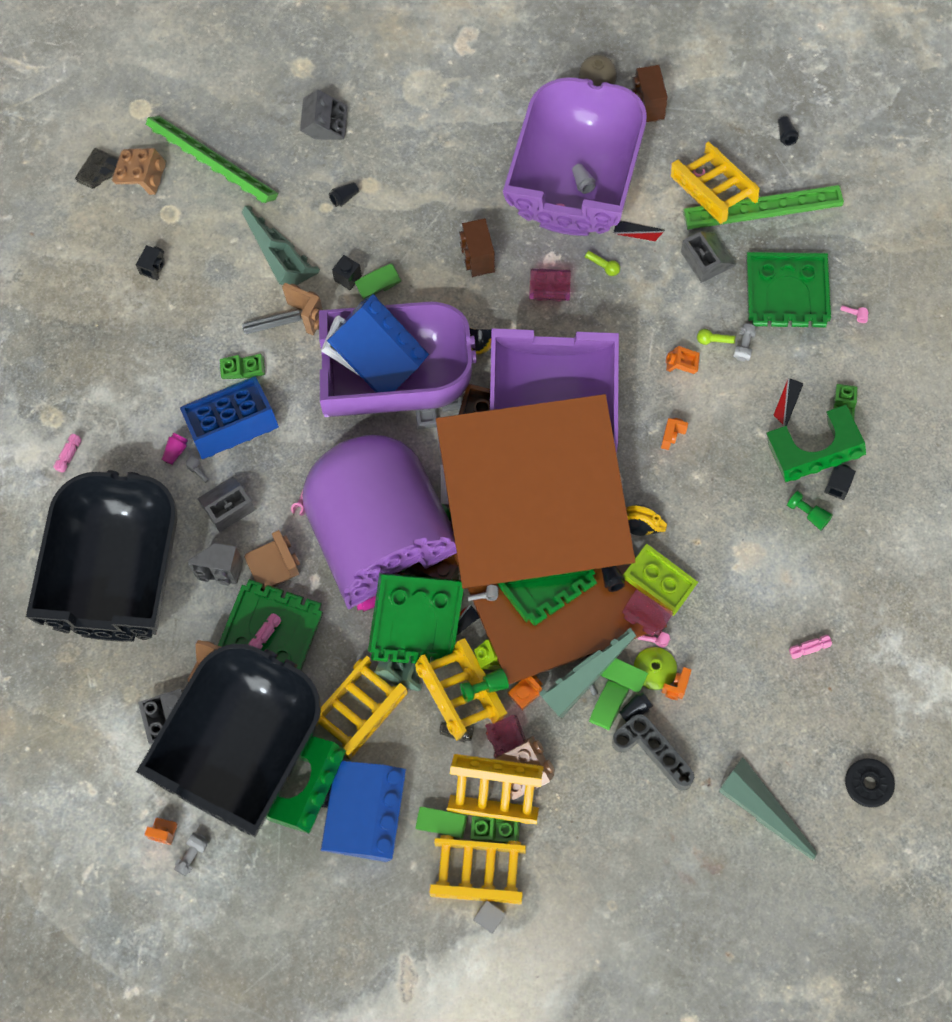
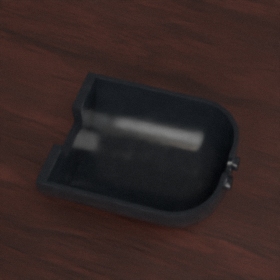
(105, 557)
(235, 735)

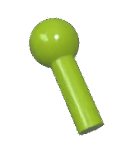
(611, 267)
(705, 337)

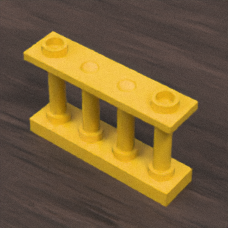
(708, 197)
(471, 672)
(379, 711)
(497, 770)
(487, 892)

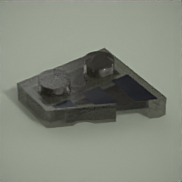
(97, 168)

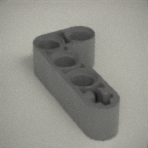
(657, 754)

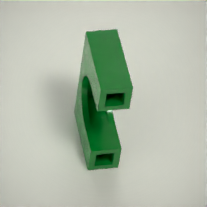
(796, 463)
(303, 809)

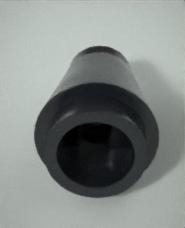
(787, 132)
(343, 194)
(613, 578)
(636, 706)

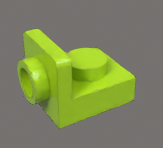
(486, 656)

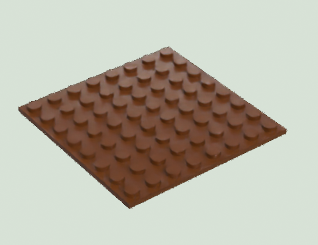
(534, 491)
(561, 638)

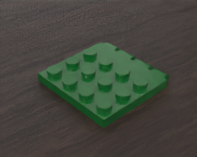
(788, 289)
(535, 595)
(414, 618)
(291, 637)

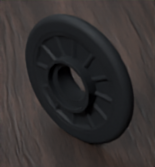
(879, 772)

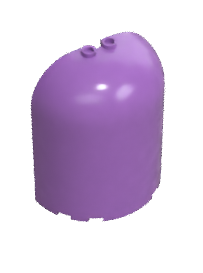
(569, 126)
(552, 369)
(435, 384)
(374, 513)

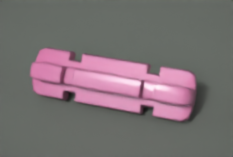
(67, 453)
(265, 631)
(810, 646)

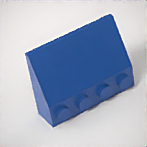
(377, 346)
(229, 417)
(364, 811)

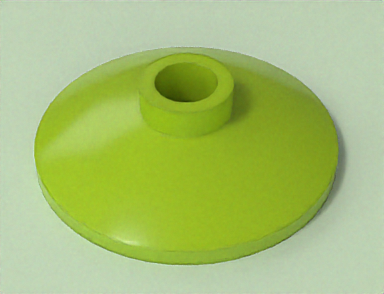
(656, 678)

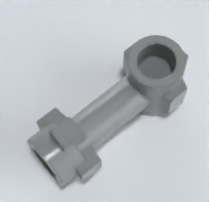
(743, 352)
(197, 843)

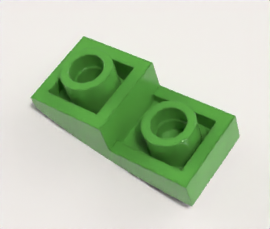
(378, 280)
(240, 368)
(845, 396)
(625, 675)
(608, 705)
(441, 822)
(494, 830)

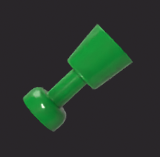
(817, 516)
(492, 682)

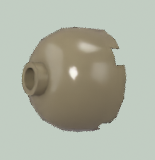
(598, 69)

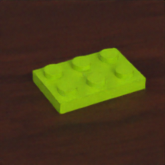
(660, 579)

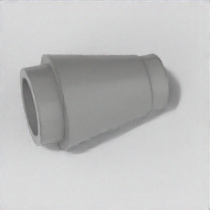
(583, 179)

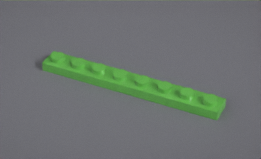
(215, 161)
(768, 207)

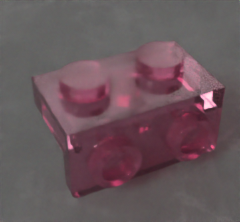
(550, 284)
(647, 613)
(505, 735)

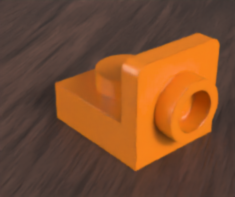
(682, 359)
(673, 427)
(681, 681)
(526, 691)
(162, 831)

